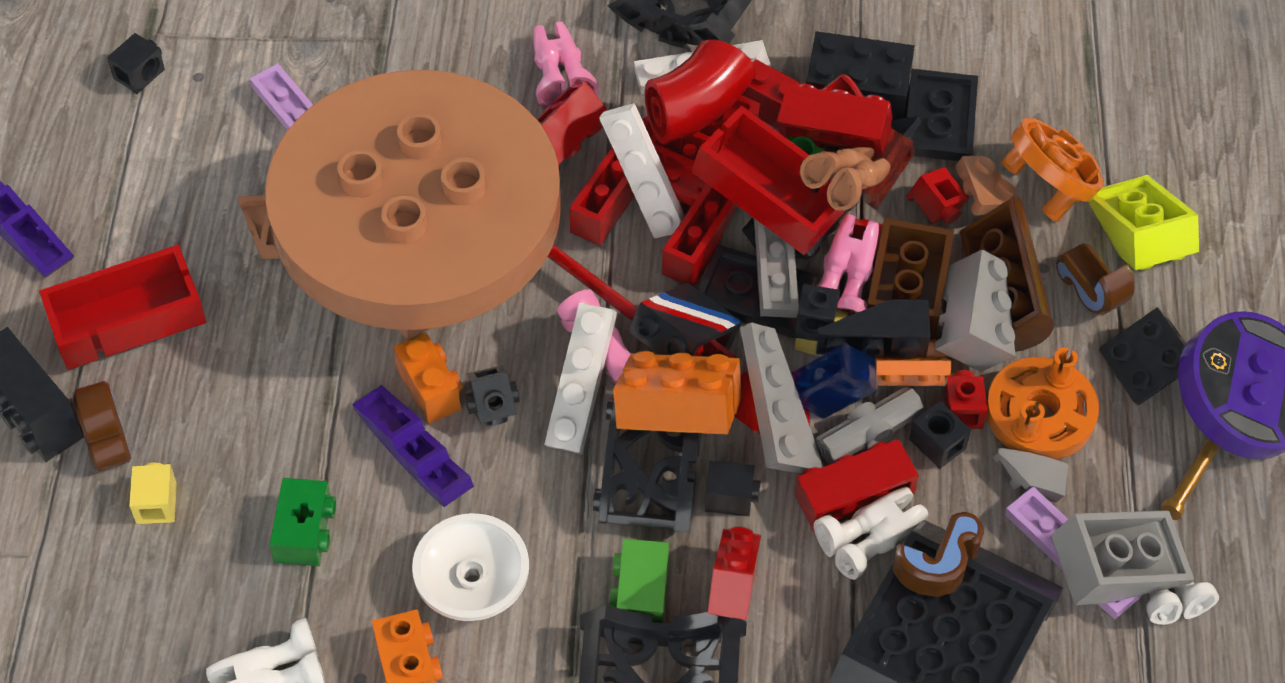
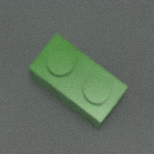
(642, 578)

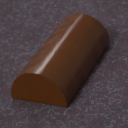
(1008, 237)

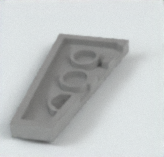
(779, 412)

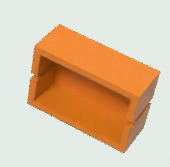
(678, 393)

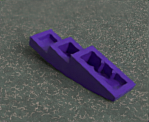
(30, 234)
(412, 445)

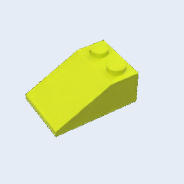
(1146, 222)

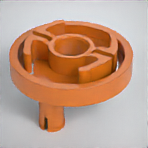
(1058, 160)
(1049, 383)

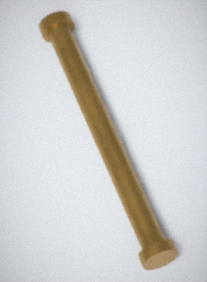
(1190, 480)

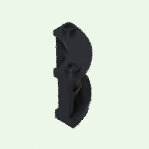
(677, 29)
(671, 496)
(627, 627)

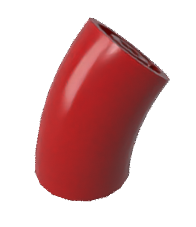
(697, 90)

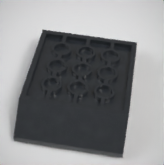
(952, 638)

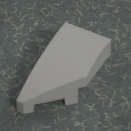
(1035, 470)

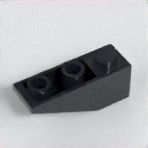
(886, 329)

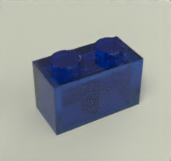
(835, 380)

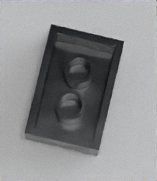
(873, 65)
(34, 402)

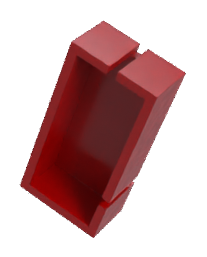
(763, 178)
(122, 306)

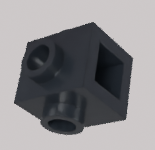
(483, 386)

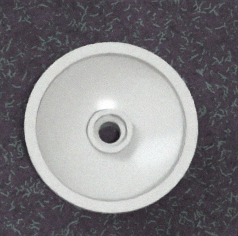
(466, 548)

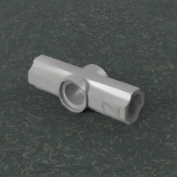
(869, 425)

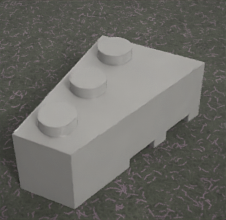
(977, 312)

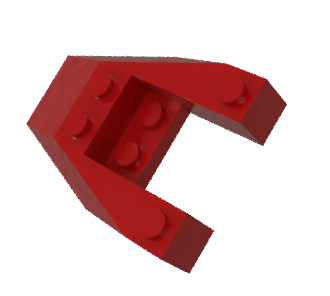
(700, 231)

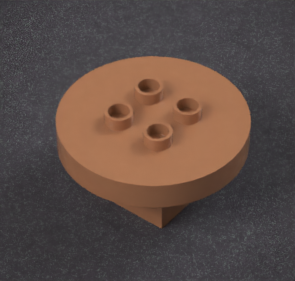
(414, 199)

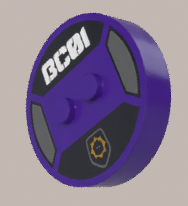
(1236, 383)

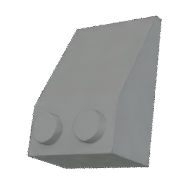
(1120, 555)

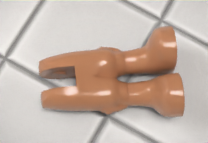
(851, 173)

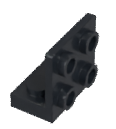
(1145, 355)

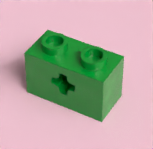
(301, 522)

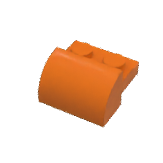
(915, 371)

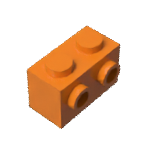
(428, 378)
(404, 649)

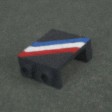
(683, 322)

